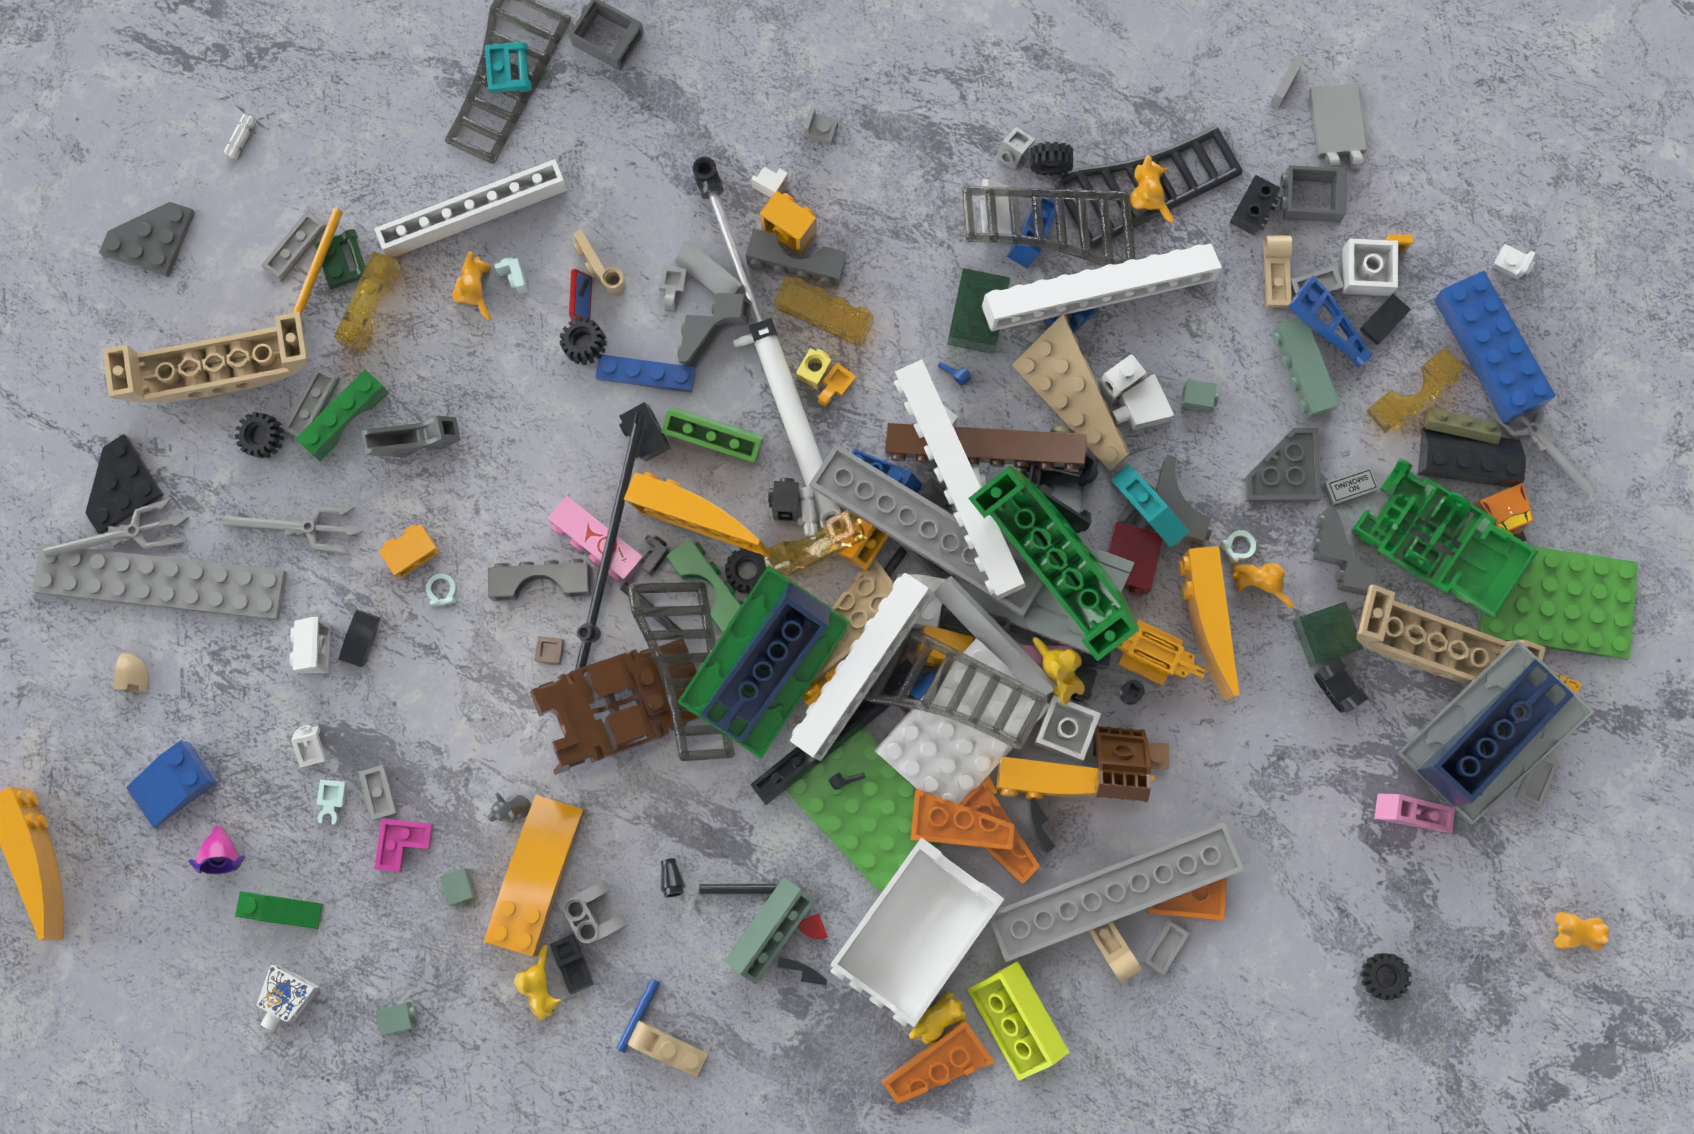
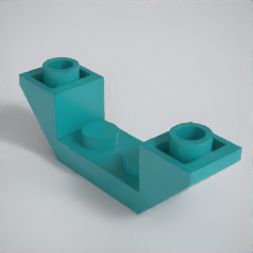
(1150, 506)

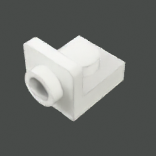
(1514, 262)
(308, 746)

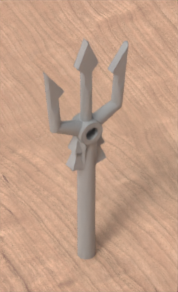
(1545, 442)
(300, 526)
(124, 533)

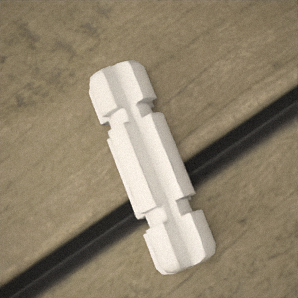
(240, 136)
(808, 511)

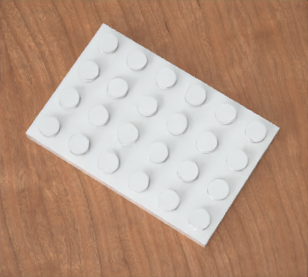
(948, 755)

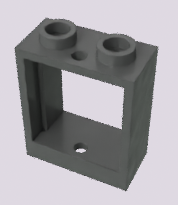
(625, 46)
(1338, 181)

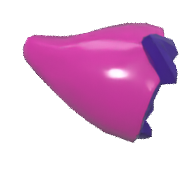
(213, 852)

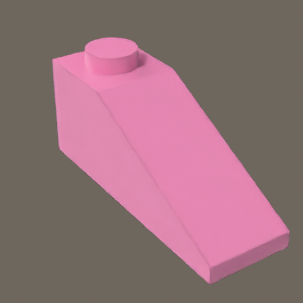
(1414, 812)

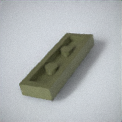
(1462, 425)

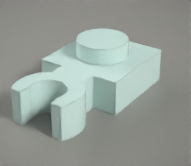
(331, 795)

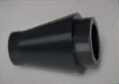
(671, 879)

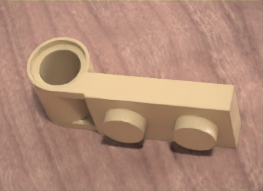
(595, 267)
(1277, 271)
(1115, 951)
(667, 1048)

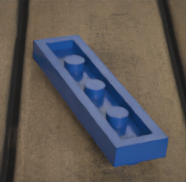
(645, 373)

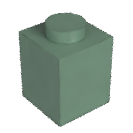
(1199, 396)
(458, 888)
(397, 1018)

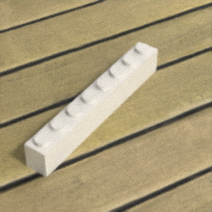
(471, 209)
(862, 666)

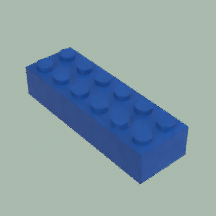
(1494, 347)

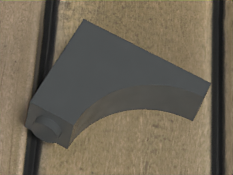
(1169, 492)

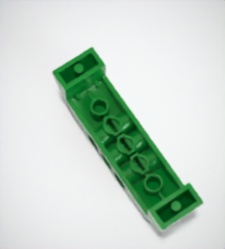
(1058, 559)

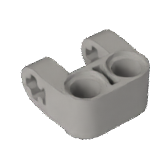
(588, 918)

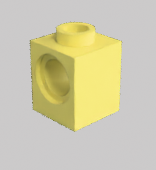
(811, 378)

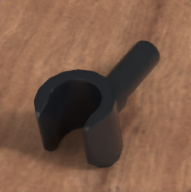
(839, 782)

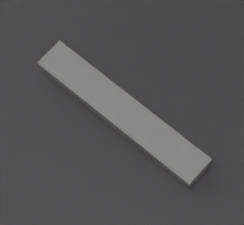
(993, 636)

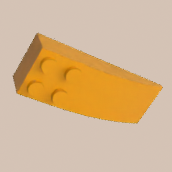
(689, 511)
(1209, 615)
(1044, 779)
(32, 861)
(534, 876)

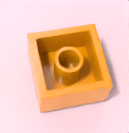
(790, 222)

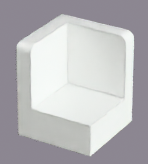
(770, 182)

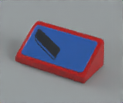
(580, 295)

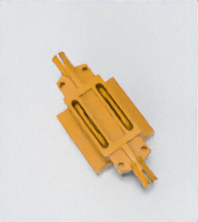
(1156, 655)

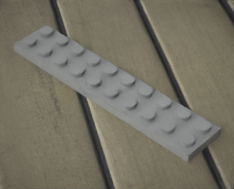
(913, 522)
(161, 582)
(1115, 892)

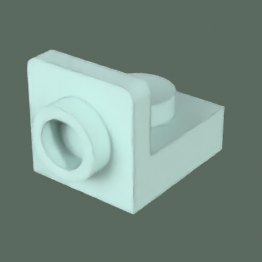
(515, 273)

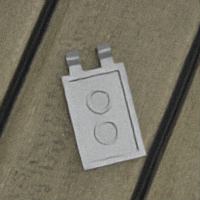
(1338, 124)

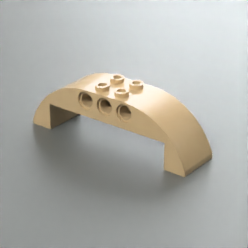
(207, 365)
(1428, 640)

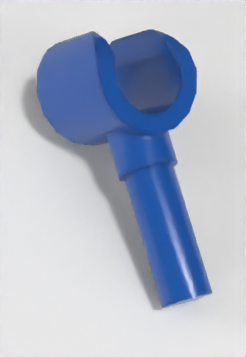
(960, 377)

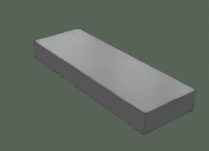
(294, 246)
(706, 270)
(311, 401)

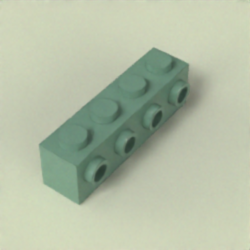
(1306, 368)
(769, 930)

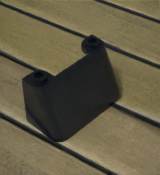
(1066, 489)

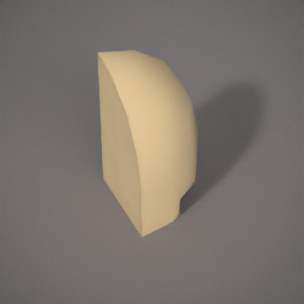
(130, 674)

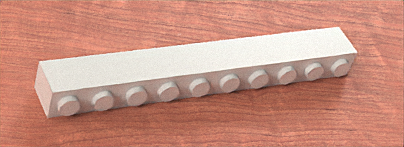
(1100, 286)
(959, 478)

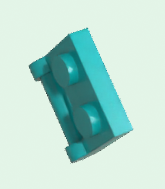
(499, 67)

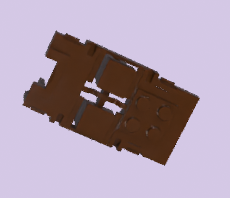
(598, 740)

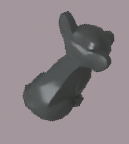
(513, 808)

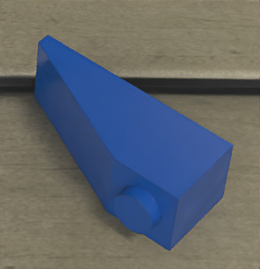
(1026, 254)

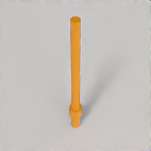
(318, 261)

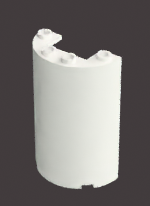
(916, 933)

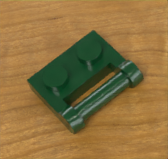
(335, 262)

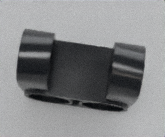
(1339, 686)

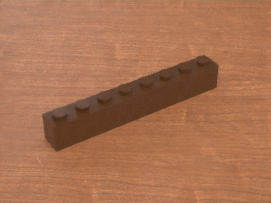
(996, 447)

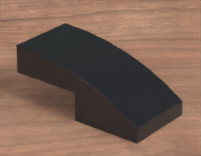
(1385, 319)
(359, 637)
(1037, 818)
(572, 964)
(808, 974)

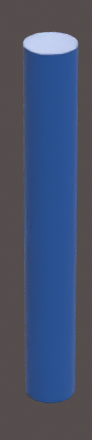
(638, 1014)

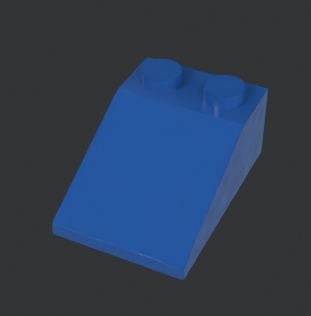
(171, 783)

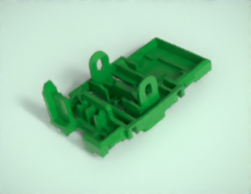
(1483, 566)

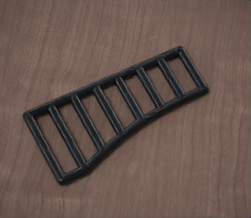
(1130, 165)

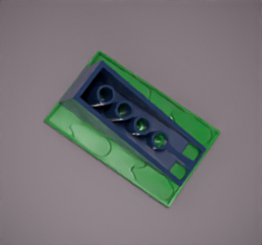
(764, 662)

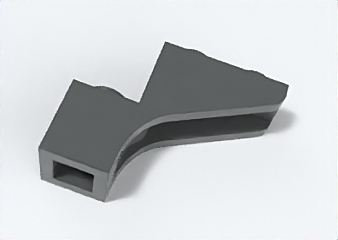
(702, 331)
(407, 439)
(1333, 548)

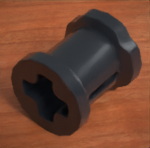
(1135, 685)

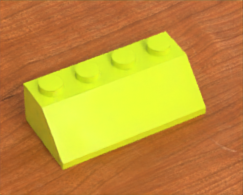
(1018, 1021)

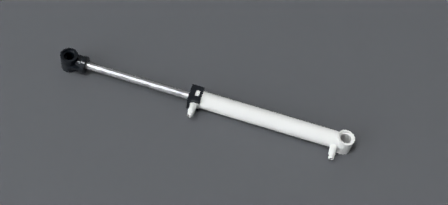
(770, 353)

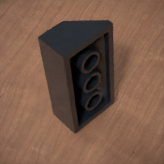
(1471, 459)

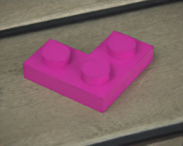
(393, 839)

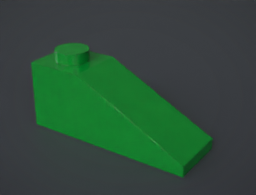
(278, 910)

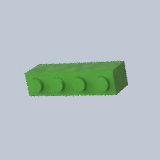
(712, 434)

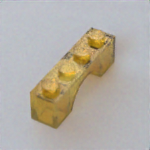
(357, 321)
(1437, 372)
(838, 534)

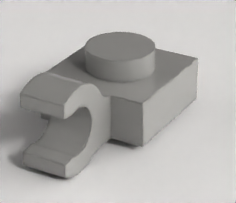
(673, 283)

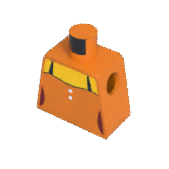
(1510, 510)

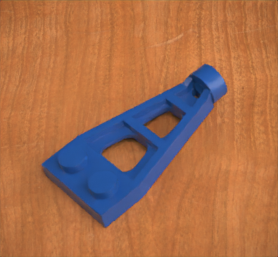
(1305, 306)

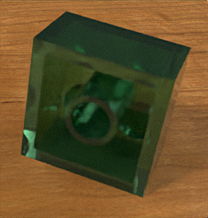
(1327, 634)

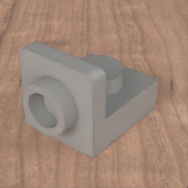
(819, 126)
(1014, 147)

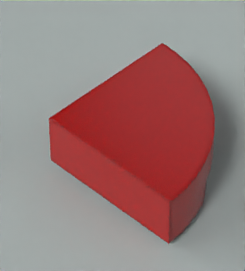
(813, 927)

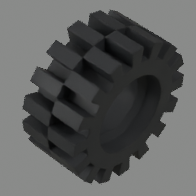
(1051, 158)
(577, 330)
(247, 432)
(733, 563)
(1401, 976)

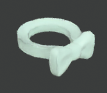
(1235, 557)
(450, 597)

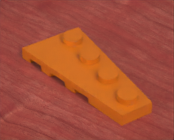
(952, 823)
(1019, 860)
(945, 1059)

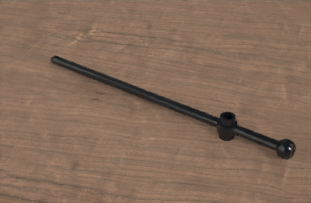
(589, 632)

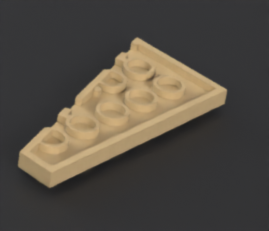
(1068, 386)
(858, 606)

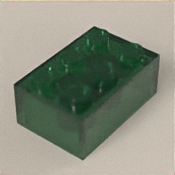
(969, 324)

